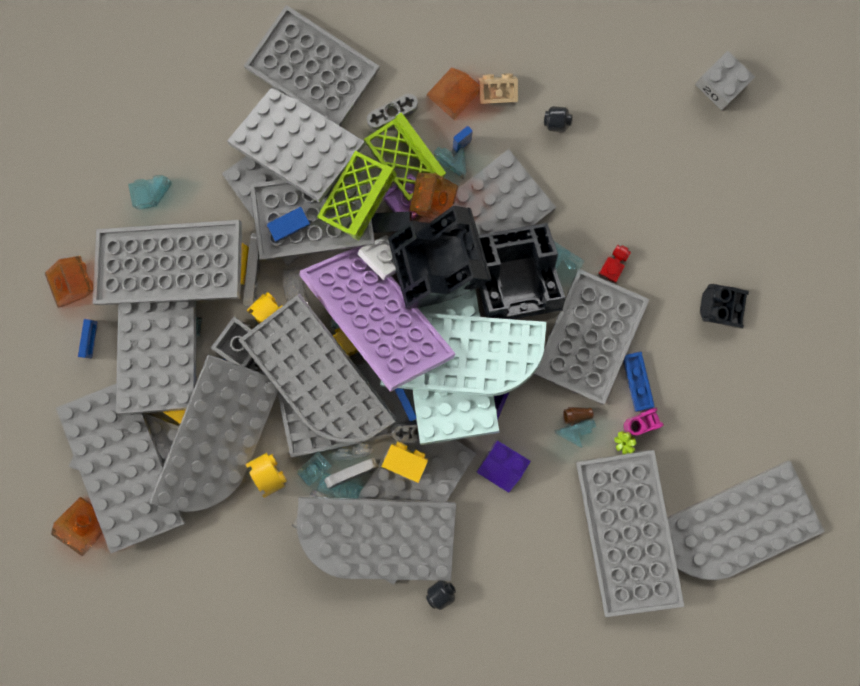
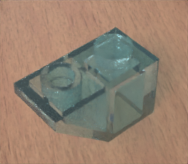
(148, 192)

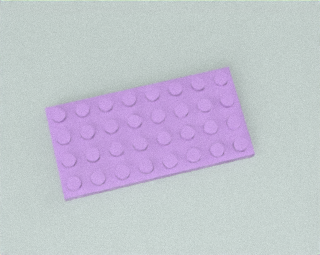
(374, 317)

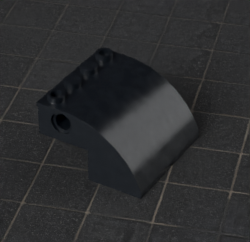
(439, 258)
(521, 273)

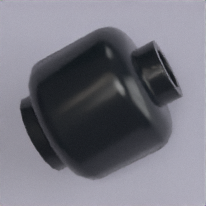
(557, 119)
(441, 595)

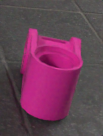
(646, 422)

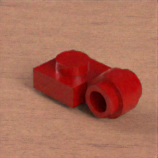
(612, 267)

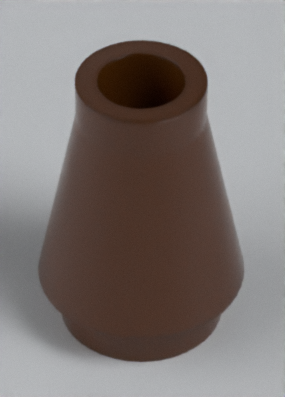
(576, 415)

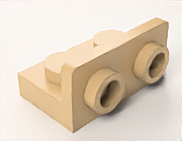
(498, 89)

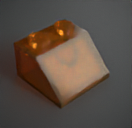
(454, 92)
(432, 195)
(69, 280)
(78, 527)

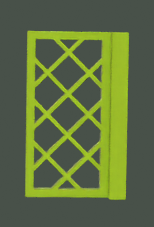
(415, 144)
(372, 199)

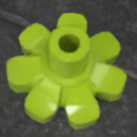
(625, 442)

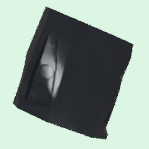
(723, 305)

